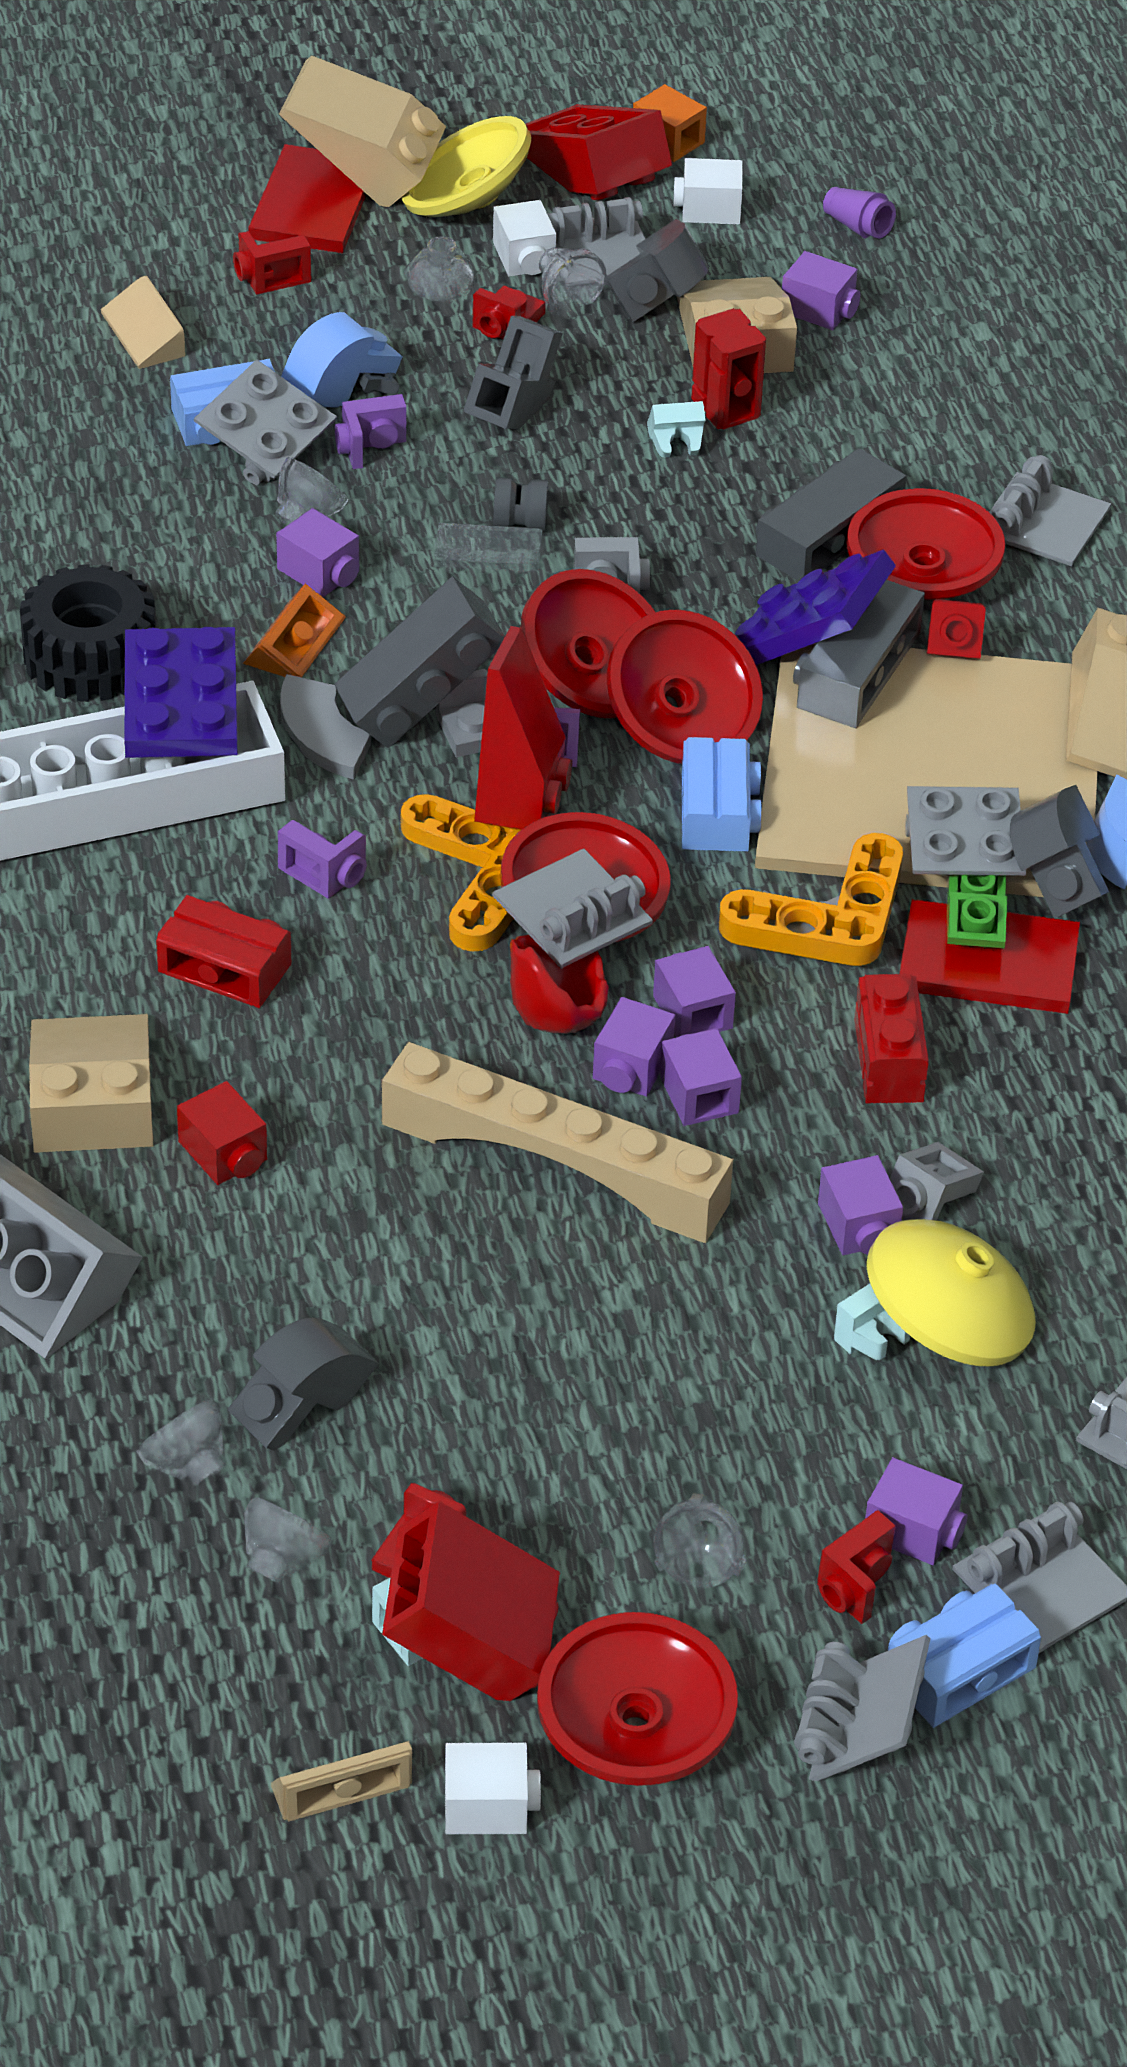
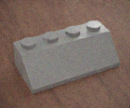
(54, 1264)

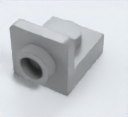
(614, 557)
(463, 714)
(931, 1178)

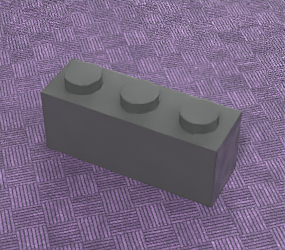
(814, 522)
(420, 662)
(853, 667)

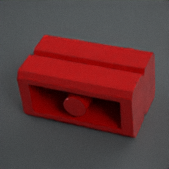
(728, 368)
(223, 950)
(891, 1038)

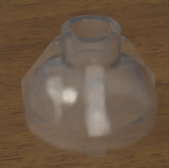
(441, 272)
(570, 277)
(305, 489)
(188, 1444)
(684, 1540)
(280, 1541)

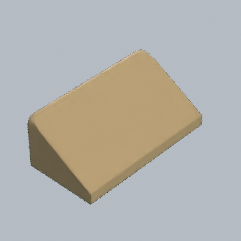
(145, 324)
(344, 1782)

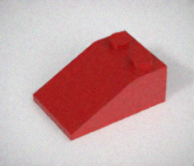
(599, 147)
(520, 743)

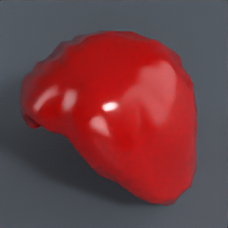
(554, 996)

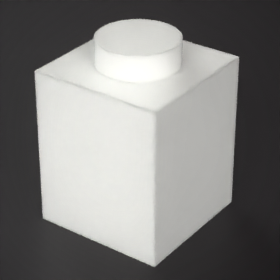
(710, 191)
(522, 236)
(489, 1788)

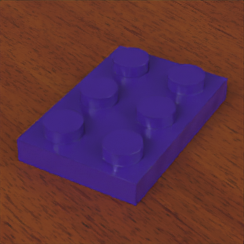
(814, 607)
(180, 692)

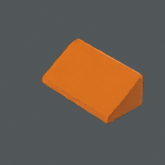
(296, 635)

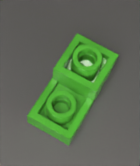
(976, 910)

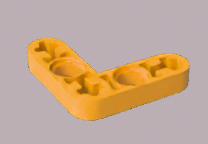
(489, 855)
(844, 919)

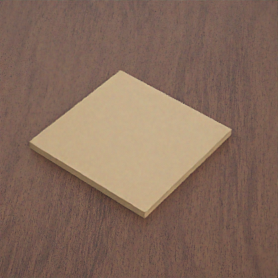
(930, 726)

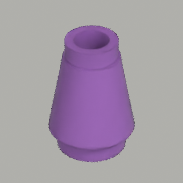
(861, 211)

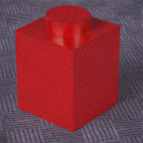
(222, 1133)

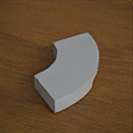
(319, 728)

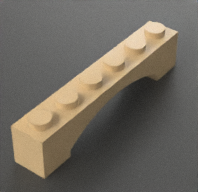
(658, 1174)

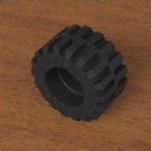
(78, 626)

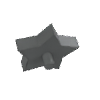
(380, 382)

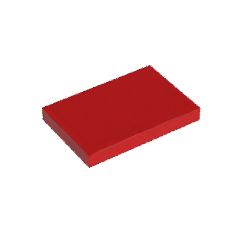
(307, 199)
(1028, 973)

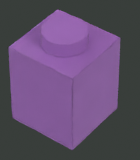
(821, 290)
(318, 552)
(695, 991)
(630, 1047)
(700, 1076)
(858, 1203)
(921, 1508)

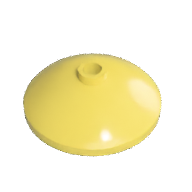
(471, 168)
(951, 1292)

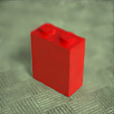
(471, 1602)

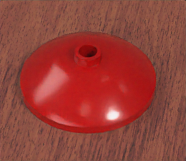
(934, 539)
(580, 617)
(694, 664)
(609, 841)
(643, 1670)

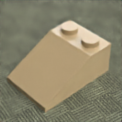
(364, 128)
(760, 301)
(1099, 696)
(90, 1083)

